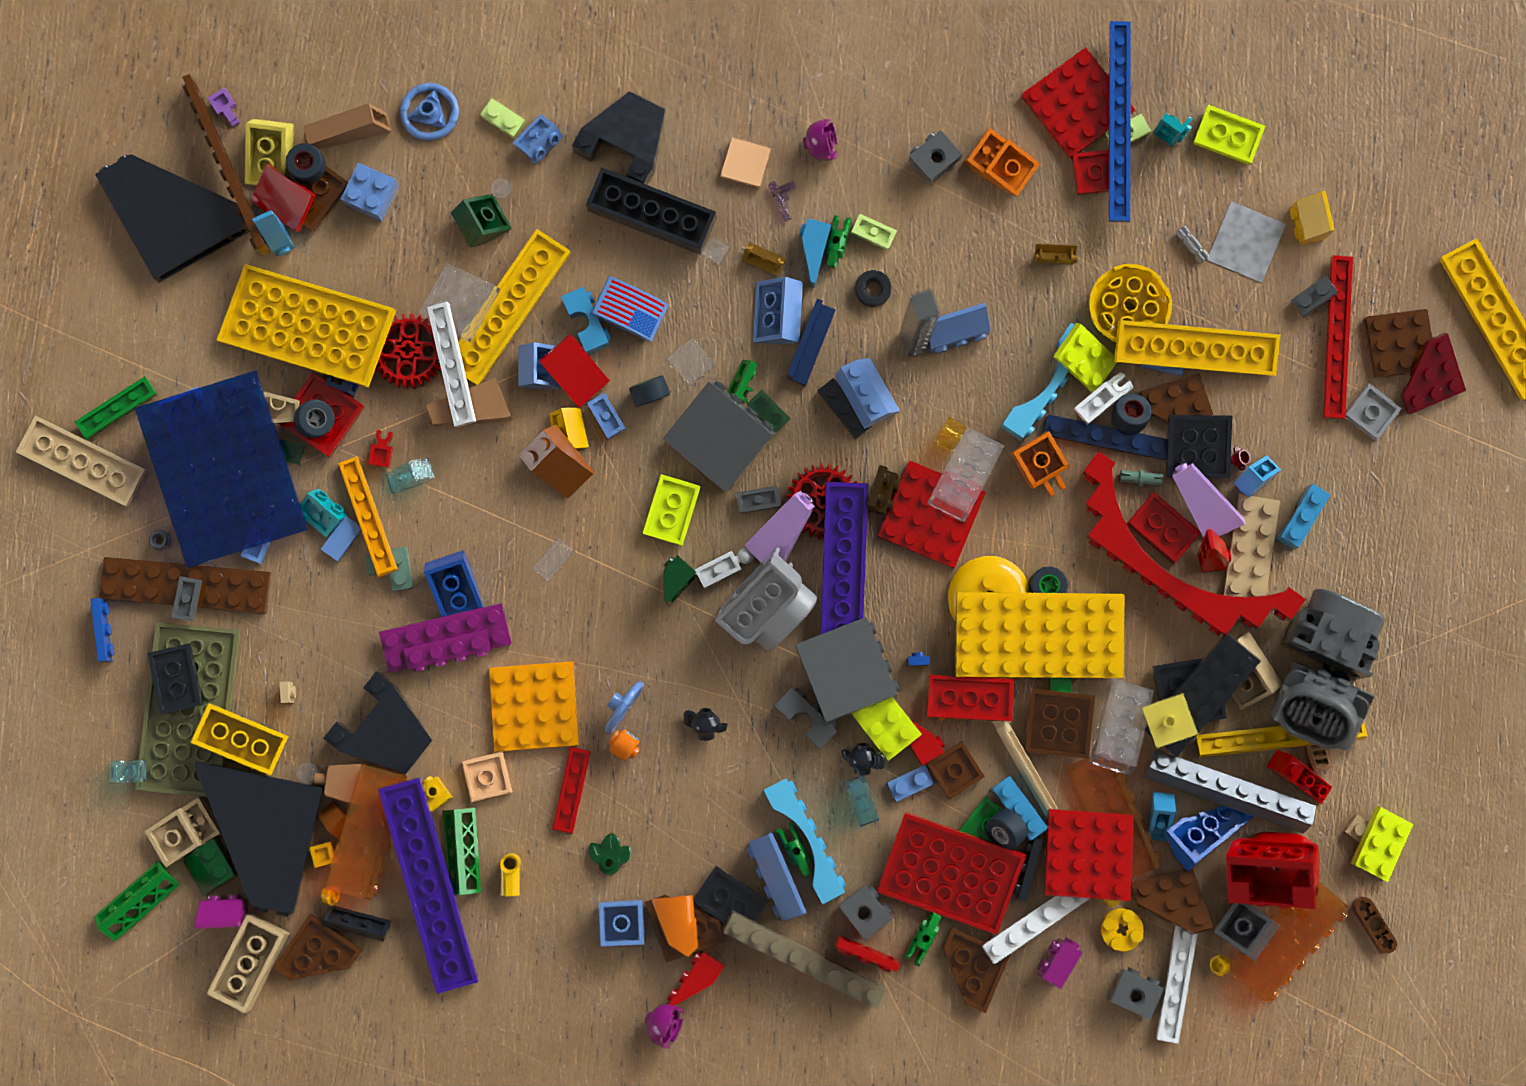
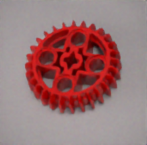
(416, 356)
(805, 480)

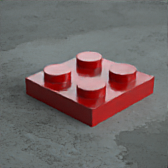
(1091, 172)

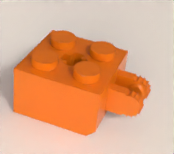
(1051, 466)

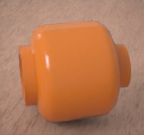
(624, 745)

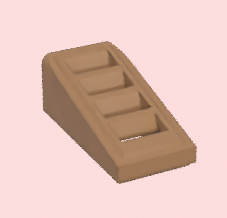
(1311, 758)

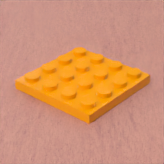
(533, 706)

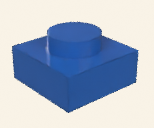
(918, 659)

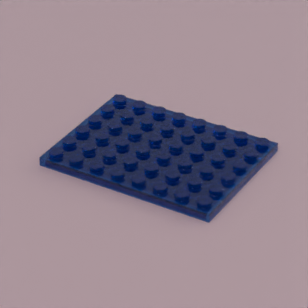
(221, 468)

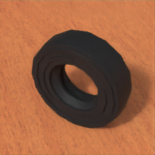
(882, 279)

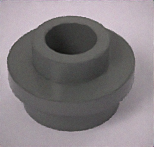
(154, 537)

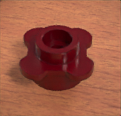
(1240, 458)

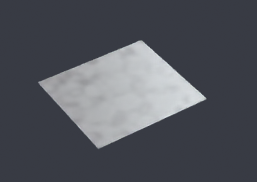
(1246, 242)

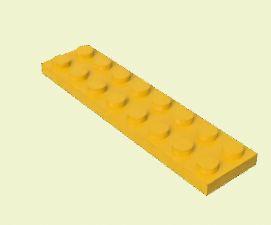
(517, 296)
(1491, 309)
(1197, 348)

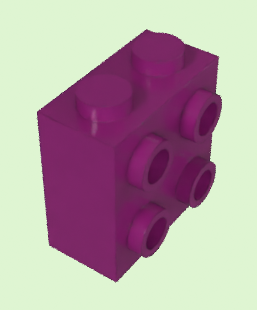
(1060, 961)

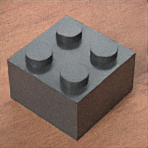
(1246, 929)

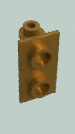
(1055, 253)
(763, 259)

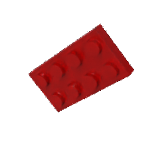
(970, 698)

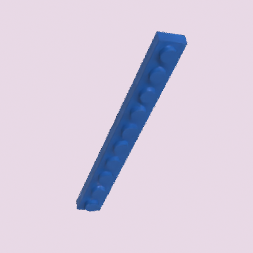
(1119, 121)

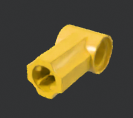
(510, 877)

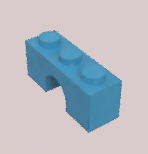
(580, 304)
(1303, 518)
(1013, 799)

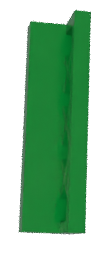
(457, 852)
(132, 898)

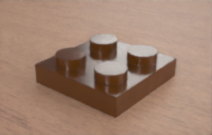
(955, 770)

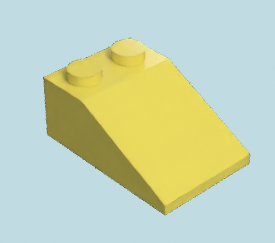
(266, 145)

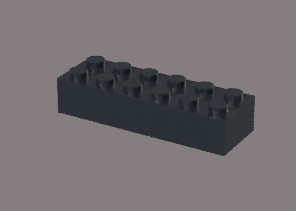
(651, 211)
(1213, 683)

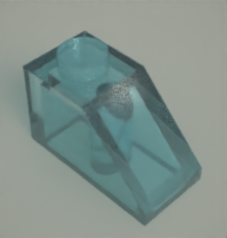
(410, 475)
(861, 800)

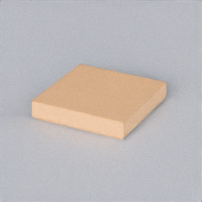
(745, 163)
(487, 777)

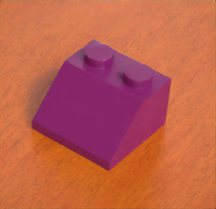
(221, 912)

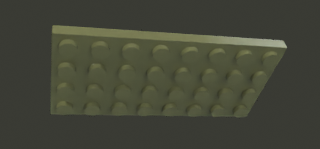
(168, 737)

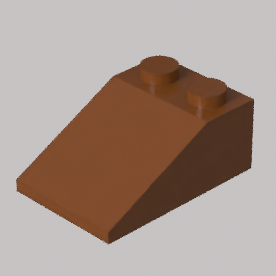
(556, 461)

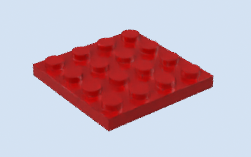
(1073, 102)
(921, 526)
(1089, 855)

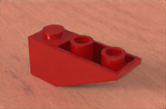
(1299, 776)
(701, 976)

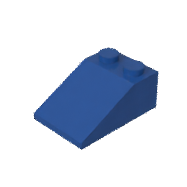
(453, 584)

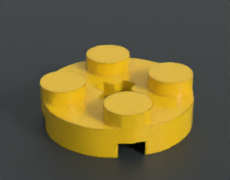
(1127, 918)

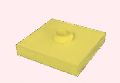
(1169, 720)

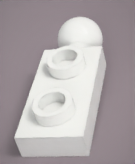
(723, 567)

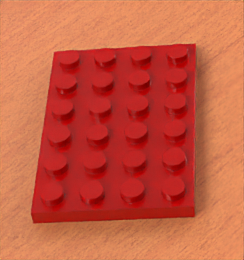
(951, 873)

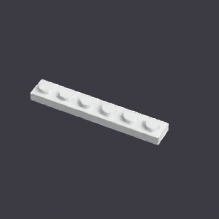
(451, 364)
(1030, 926)
(1176, 986)

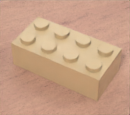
(248, 963)

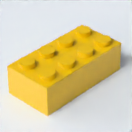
(239, 739)

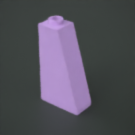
(1205, 502)
(782, 528)

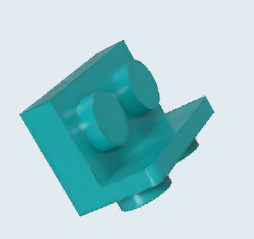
(1171, 130)
(322, 512)

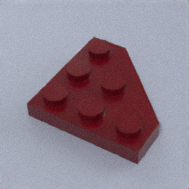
(1433, 376)

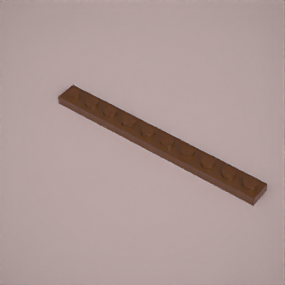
(221, 157)

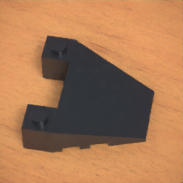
(630, 127)
(389, 733)

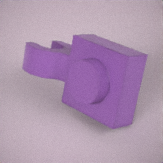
(223, 105)

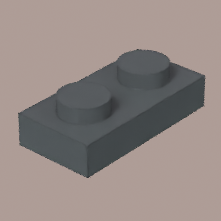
(1314, 296)
(758, 499)
(186, 599)

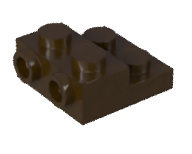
(881, 495)

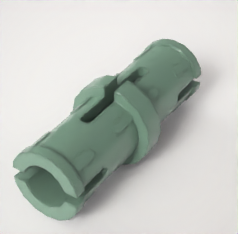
(1140, 478)

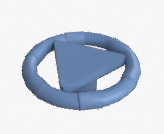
(429, 112)
(622, 705)

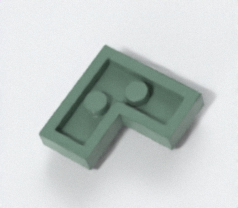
(400, 579)

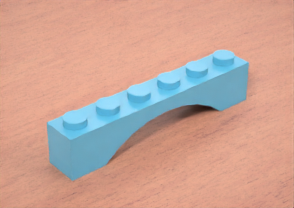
(1023, 416)
(825, 880)

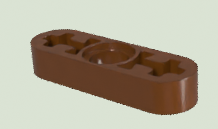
(1383, 926)

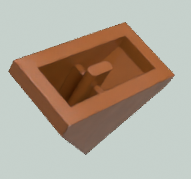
(333, 818)

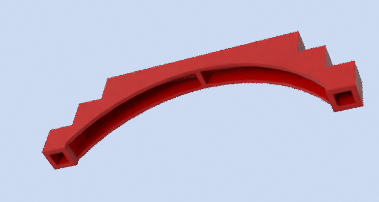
(1214, 609)

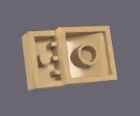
(184, 831)

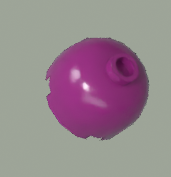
(820, 140)
(664, 1024)

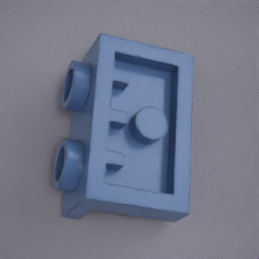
(538, 139)

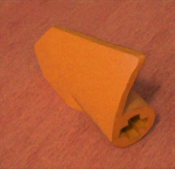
(678, 922)

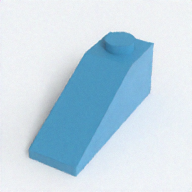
(274, 233)
(814, 242)

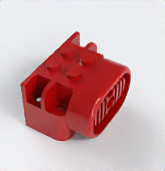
(1273, 870)

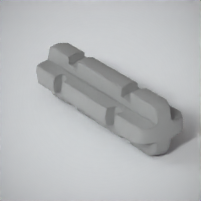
(1192, 244)

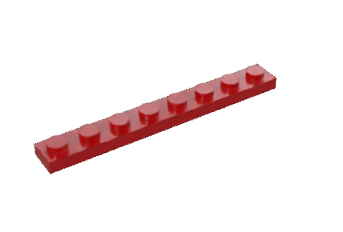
(1338, 338)

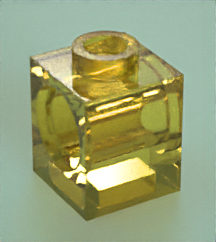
(950, 434)

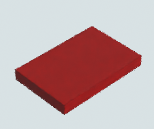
(283, 196)
(574, 370)
(1163, 527)

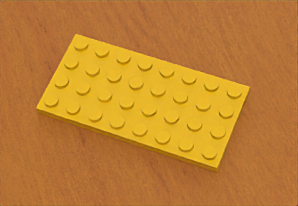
(306, 325)
(1039, 635)

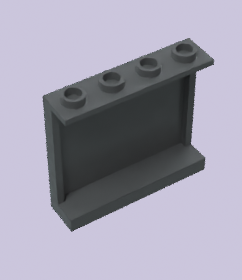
(719, 435)
(847, 670)

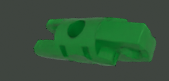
(833, 250)
(800, 859)
(929, 928)

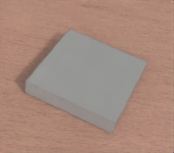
(1372, 412)

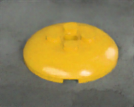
(1128, 284)
(986, 575)

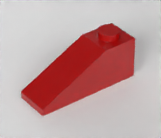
(1213, 553)
(926, 746)

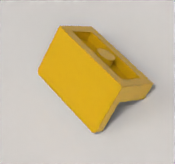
(571, 424)

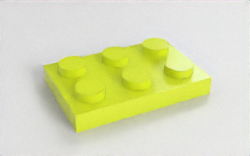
(1229, 134)
(1085, 357)
(671, 510)
(887, 727)
(1381, 843)

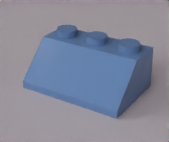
(777, 311)
(959, 328)
(866, 392)

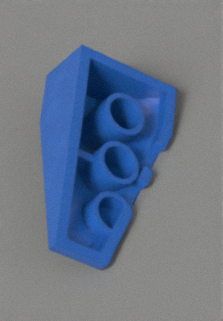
(1201, 834)

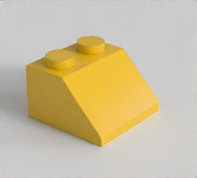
(1312, 218)

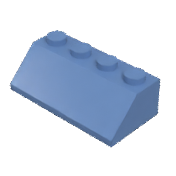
(777, 877)

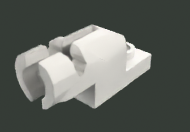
(1102, 398)

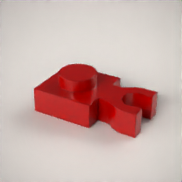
(381, 453)

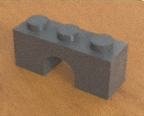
(794, 703)

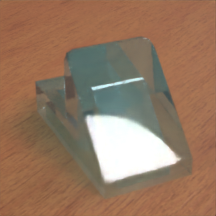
(127, 771)

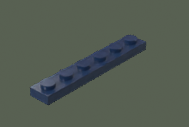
(1106, 437)

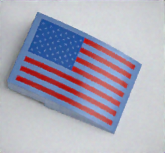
(629, 309)

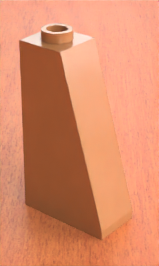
(347, 127)
(487, 403)

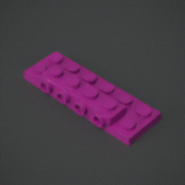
(445, 638)

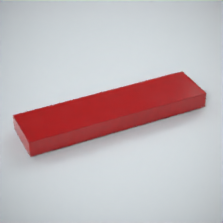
(571, 790)

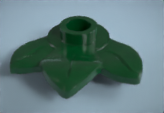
(609, 851)

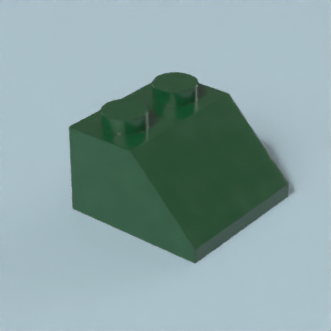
(480, 219)
(677, 578)
(210, 866)

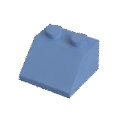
(530, 371)

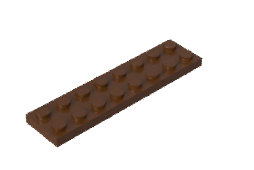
(158, 584)

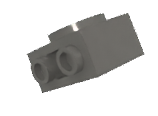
(935, 145)
(878, 913)
(1149, 992)

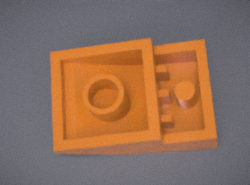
(1001, 162)

